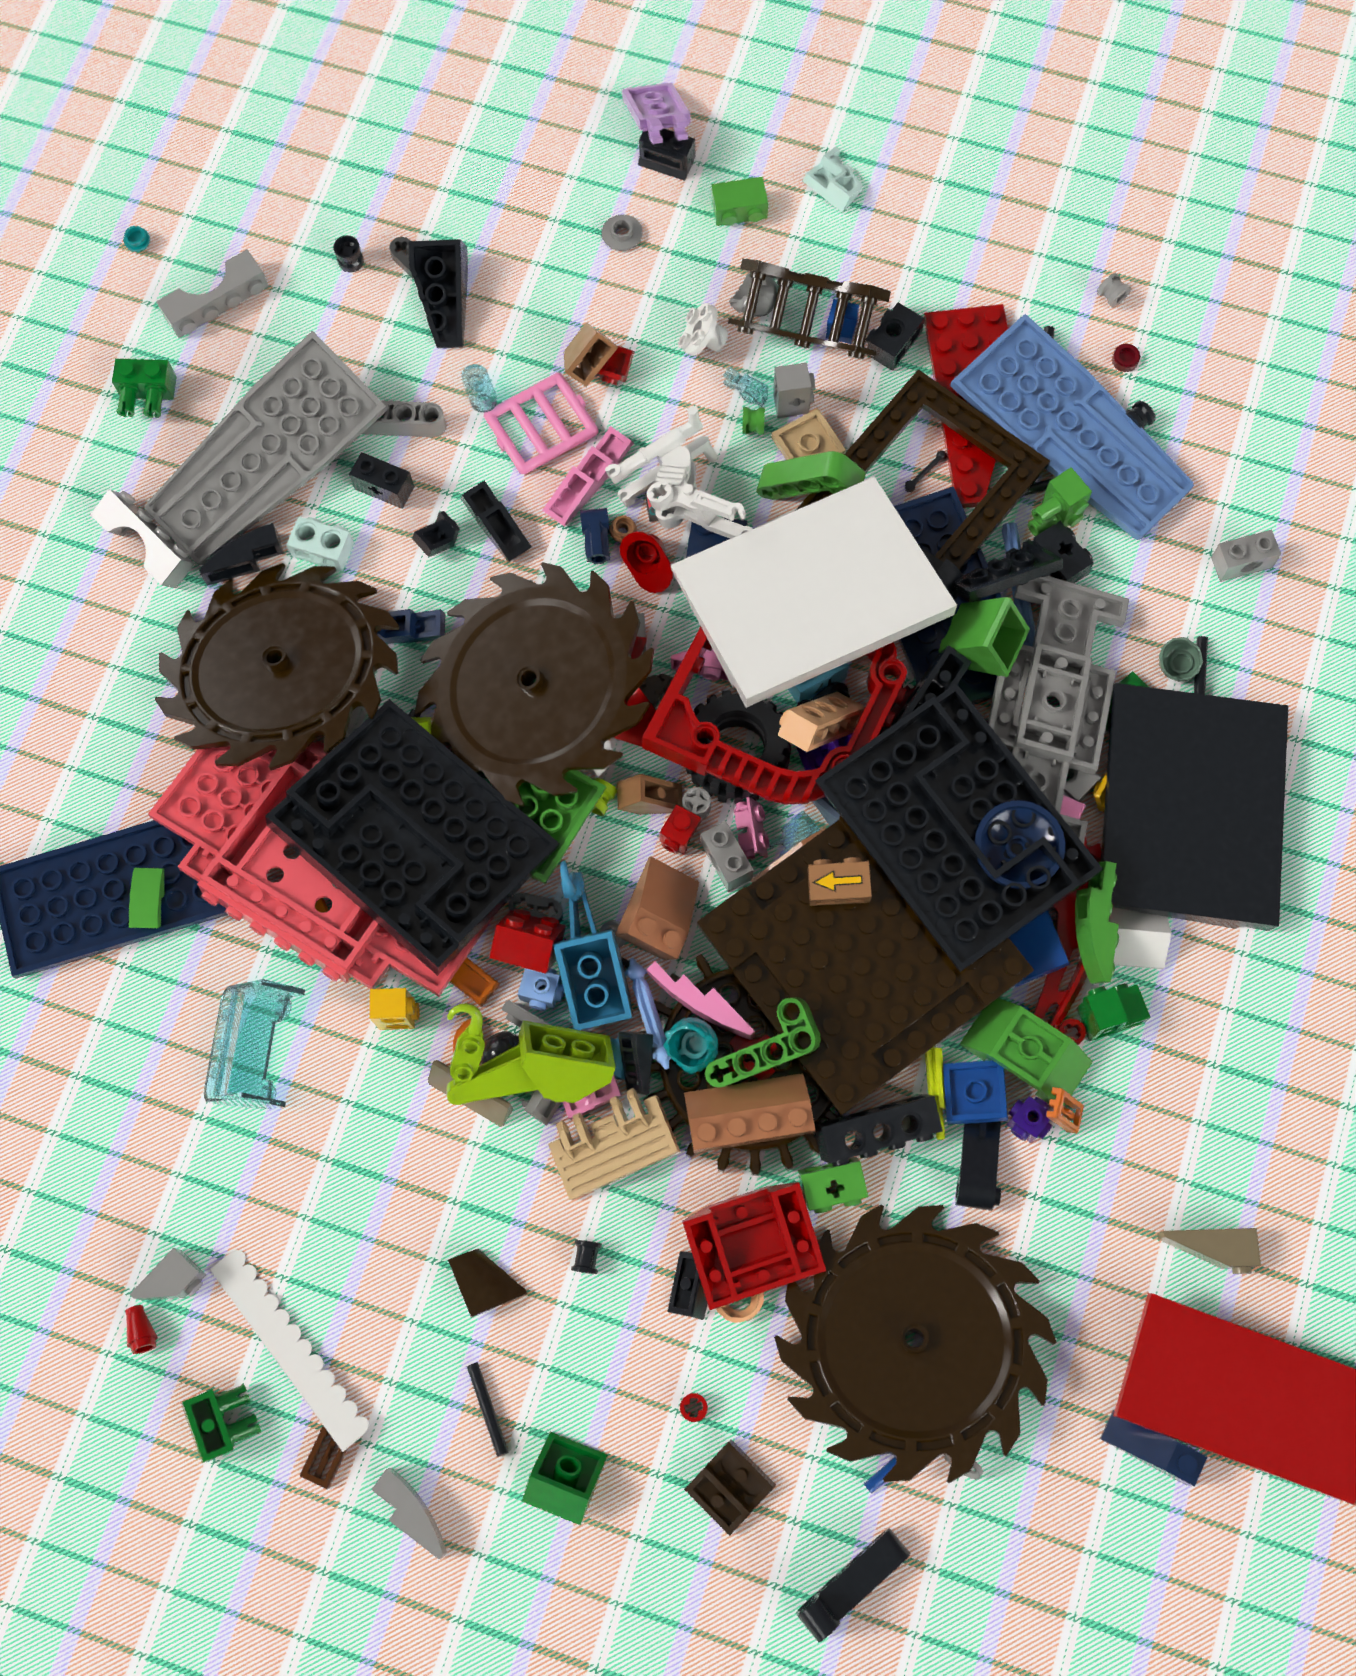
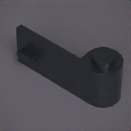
(979, 1166)

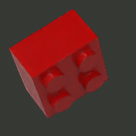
(527, 940)

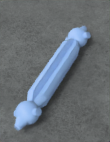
(648, 1011)

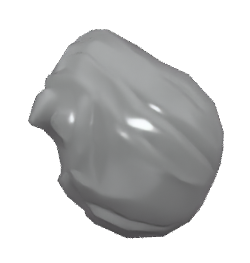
(766, 297)

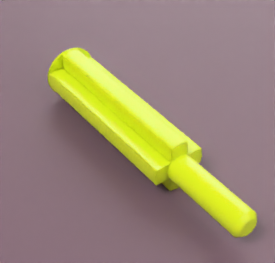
(935, 1083)

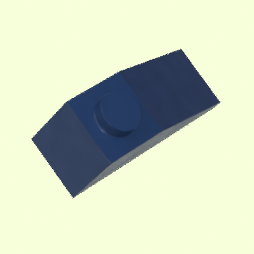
(1155, 1450)

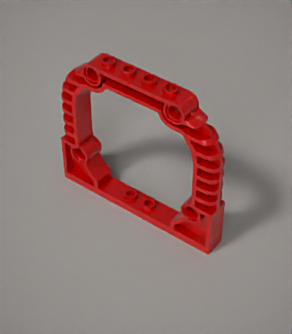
(676, 732)

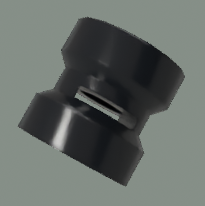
(348, 253)

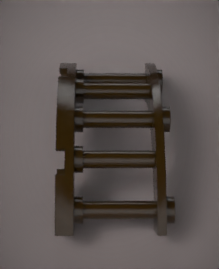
(815, 285)

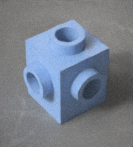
(541, 999)

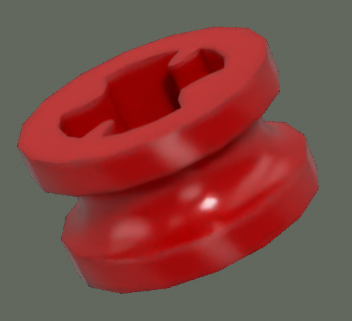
(1070, 1023)
(686, 1401)

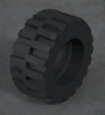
(761, 719)

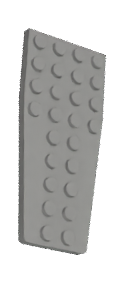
(265, 449)

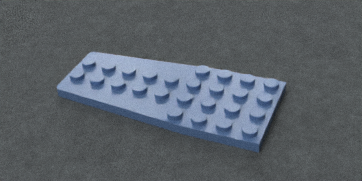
(1073, 421)

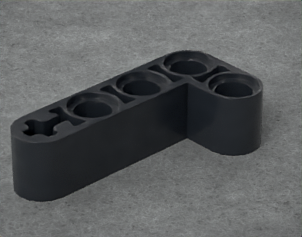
(852, 1584)

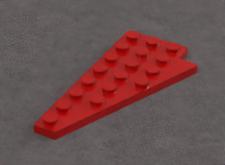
(954, 343)

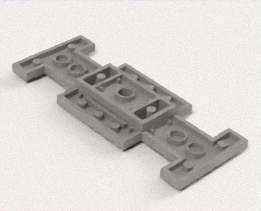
(1058, 666)

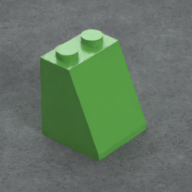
(988, 635)

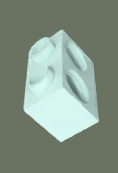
(317, 549)

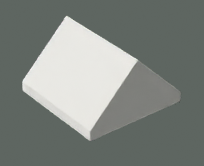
(1142, 939)

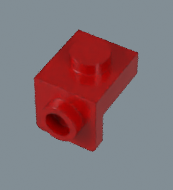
(617, 366)
(679, 830)

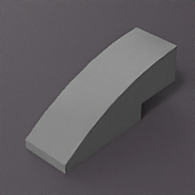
(411, 1512)

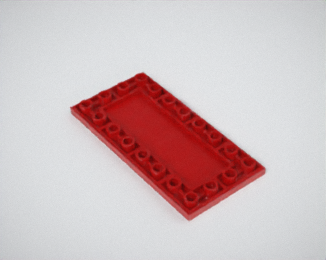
(1243, 1397)

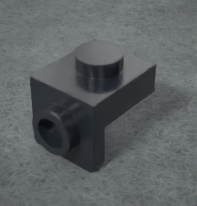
(437, 536)

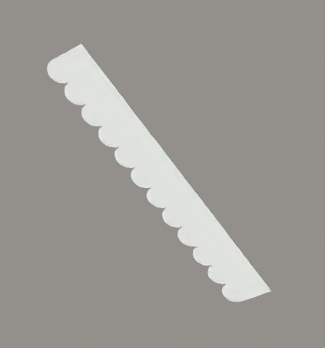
(289, 1351)

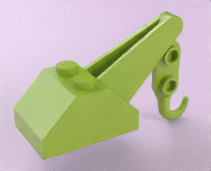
(549, 1059)

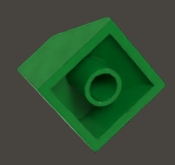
(564, 1478)

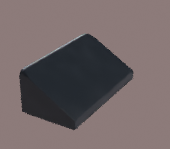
(687, 1292)

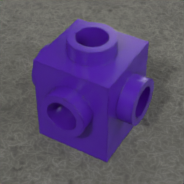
(1022, 1126)

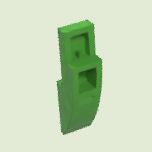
(1095, 934)

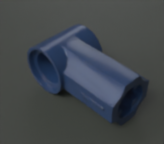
(596, 529)

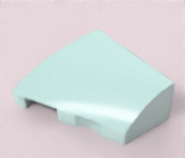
(834, 180)

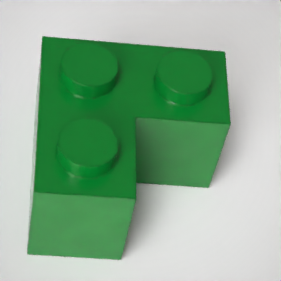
(1112, 1010)

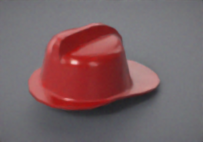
(647, 561)

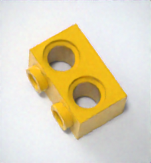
(393, 1009)

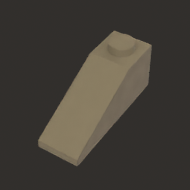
(1224, 1248)

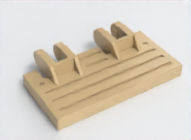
(617, 1146)

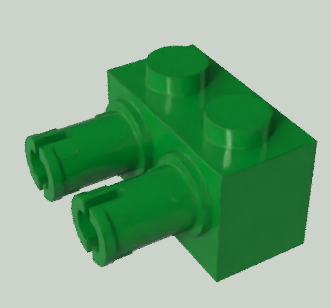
(143, 380)
(207, 1426)

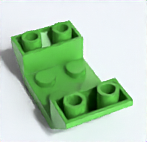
(1027, 1048)

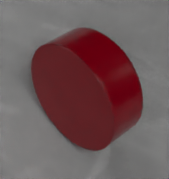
(1126, 357)

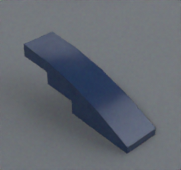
(415, 626)

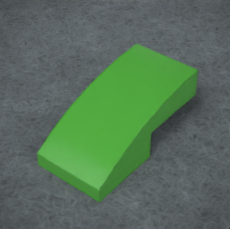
(145, 897)

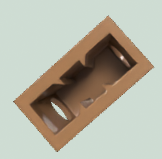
(590, 352)

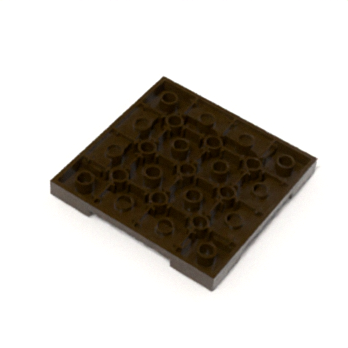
(863, 968)

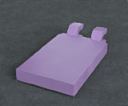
(657, 108)

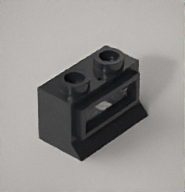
(670, 157)

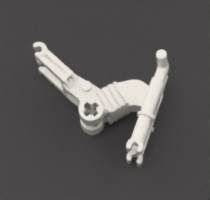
(676, 482)

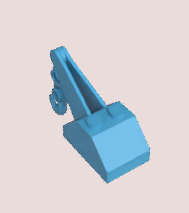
(590, 965)

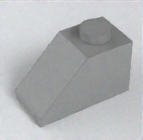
(170, 1279)

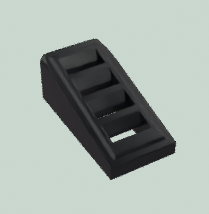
(636, 1060)

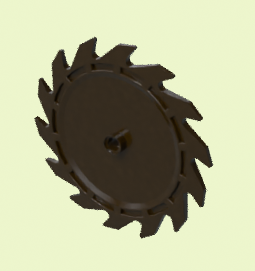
(277, 666)
(579, 689)
(928, 1395)

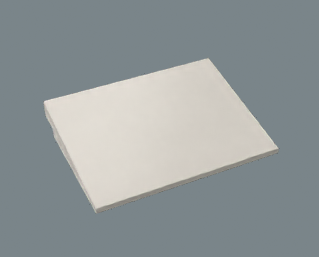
(812, 591)

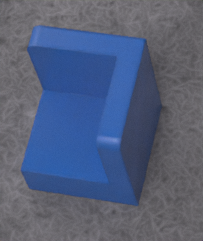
(849, 323)

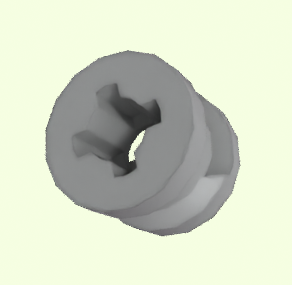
(1114, 290)
(697, 797)

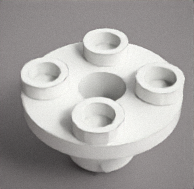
(702, 330)

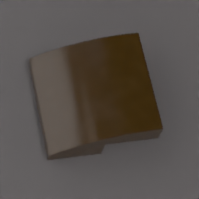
(730, 1487)

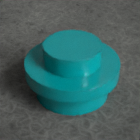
(136, 239)

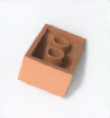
(659, 910)

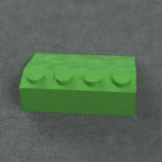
(560, 815)

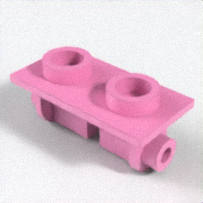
(751, 816)

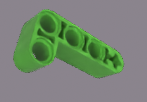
(809, 475)
(761, 1050)

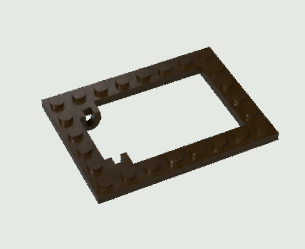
(1022, 461)

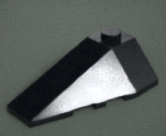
(441, 283)

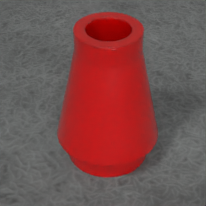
(140, 1332)

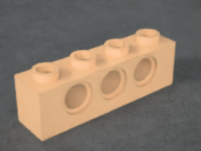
(820, 721)

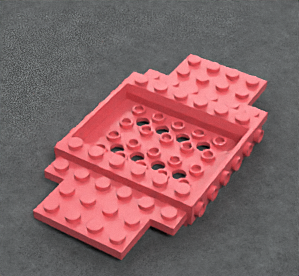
(235, 849)

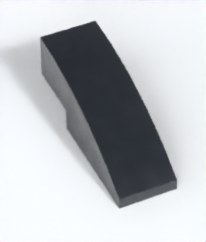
(495, 521)
(242, 555)

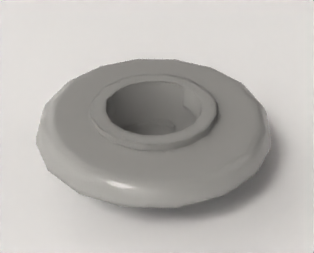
(621, 242)

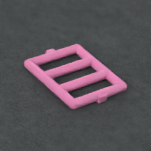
(545, 454)

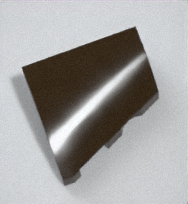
(483, 1282)

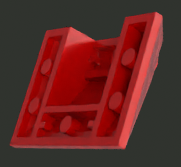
(753, 1243)

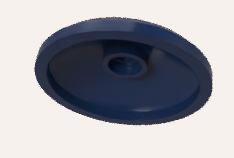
(1031, 834)

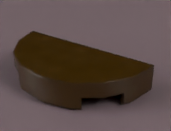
(655, 687)

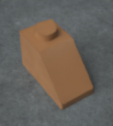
(648, 795)

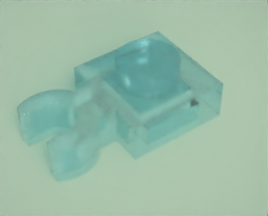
(749, 388)
(795, 831)

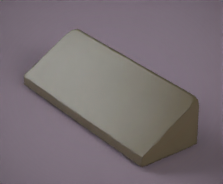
(494, 1109)

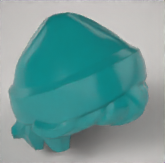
(691, 1044)

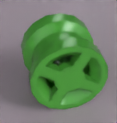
(753, 420)

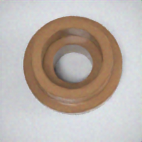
(621, 522)

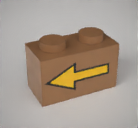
(839, 882)

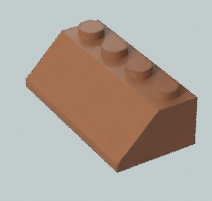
(749, 1113)

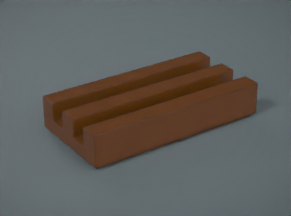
(316, 1478)

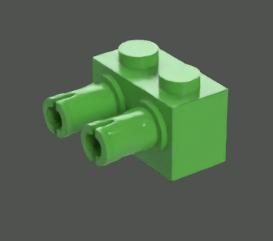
(1063, 501)

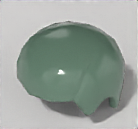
(1180, 659)

